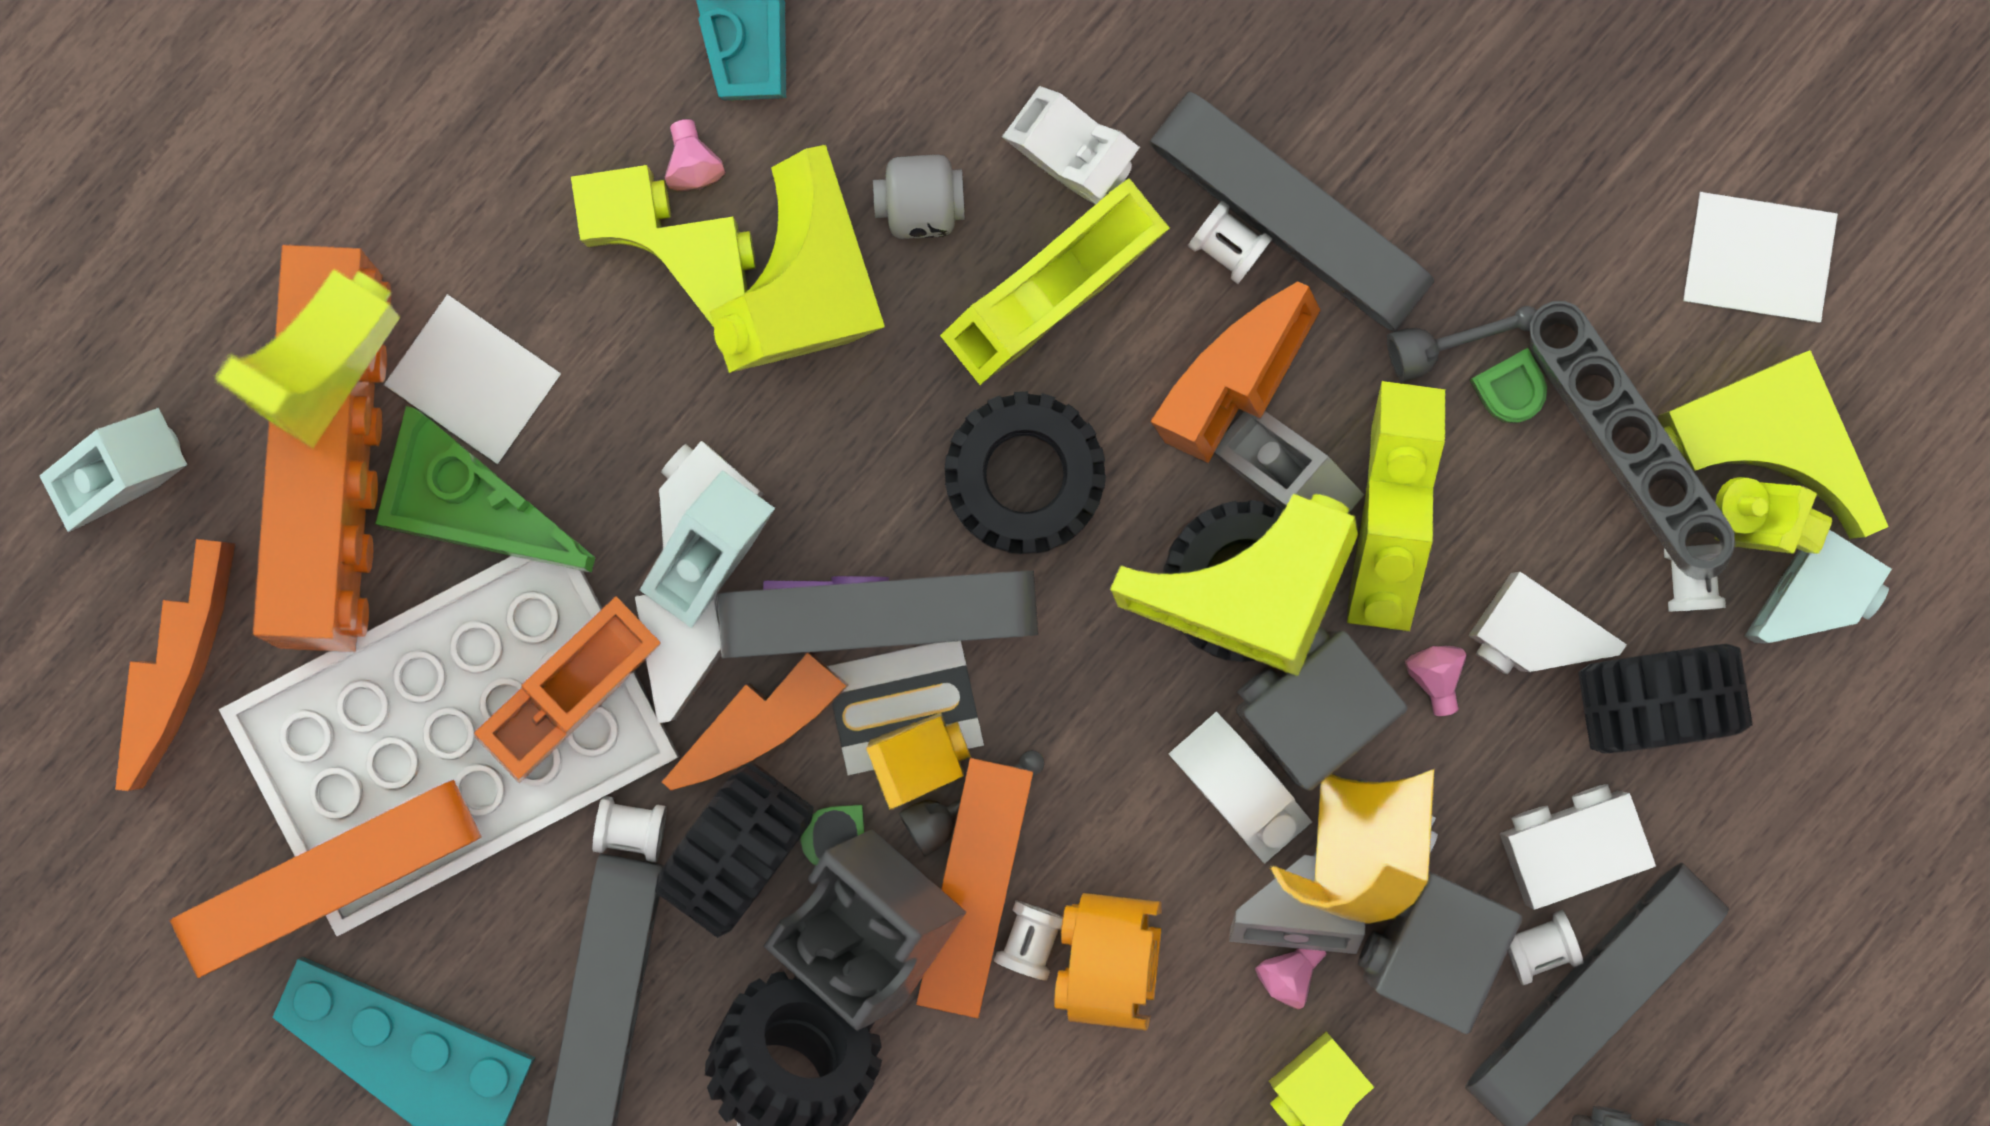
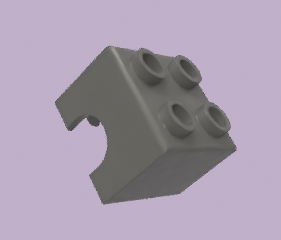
(1323, 713)
(865, 929)
(1441, 953)

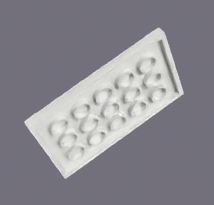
(402, 716)

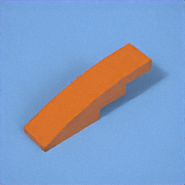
(163, 689)
(978, 882)

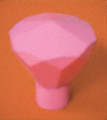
(691, 162)
(1438, 673)
(1290, 975)

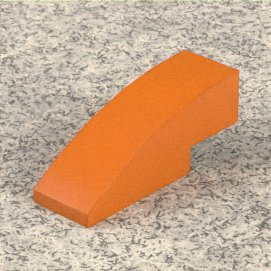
(1236, 372)
(566, 689)
(757, 723)

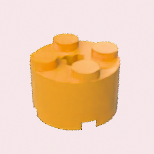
(1110, 961)

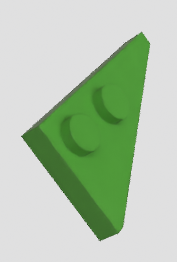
(454, 498)

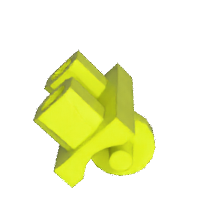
(1773, 516)

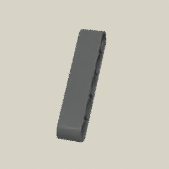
(1291, 211)
(1624, 409)
(877, 614)
(605, 993)
(1597, 997)

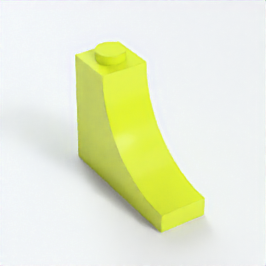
(814, 282)
(317, 358)
(1786, 425)
(1264, 598)

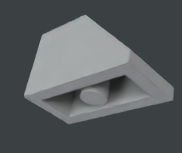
(1282, 462)
(1283, 921)

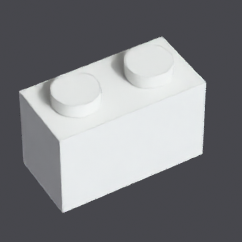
(1576, 847)

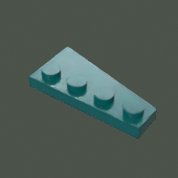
(745, 47)
(402, 1053)

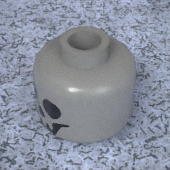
(920, 196)

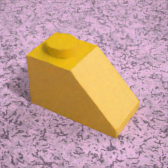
(918, 758)

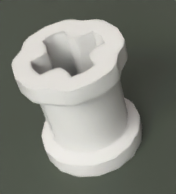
(1222, 222)
(1693, 593)
(629, 828)
(1030, 941)
(1544, 948)

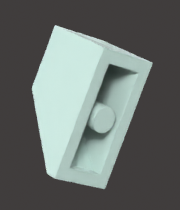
(113, 468)
(706, 548)
(1822, 592)

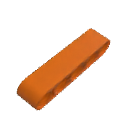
(325, 878)

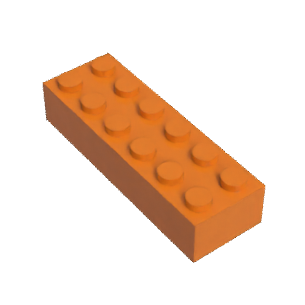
(320, 495)

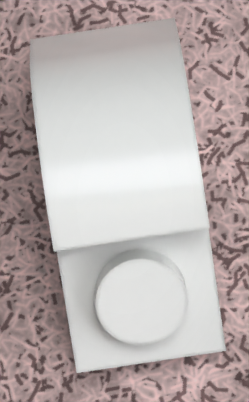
(1071, 145)
(1240, 787)

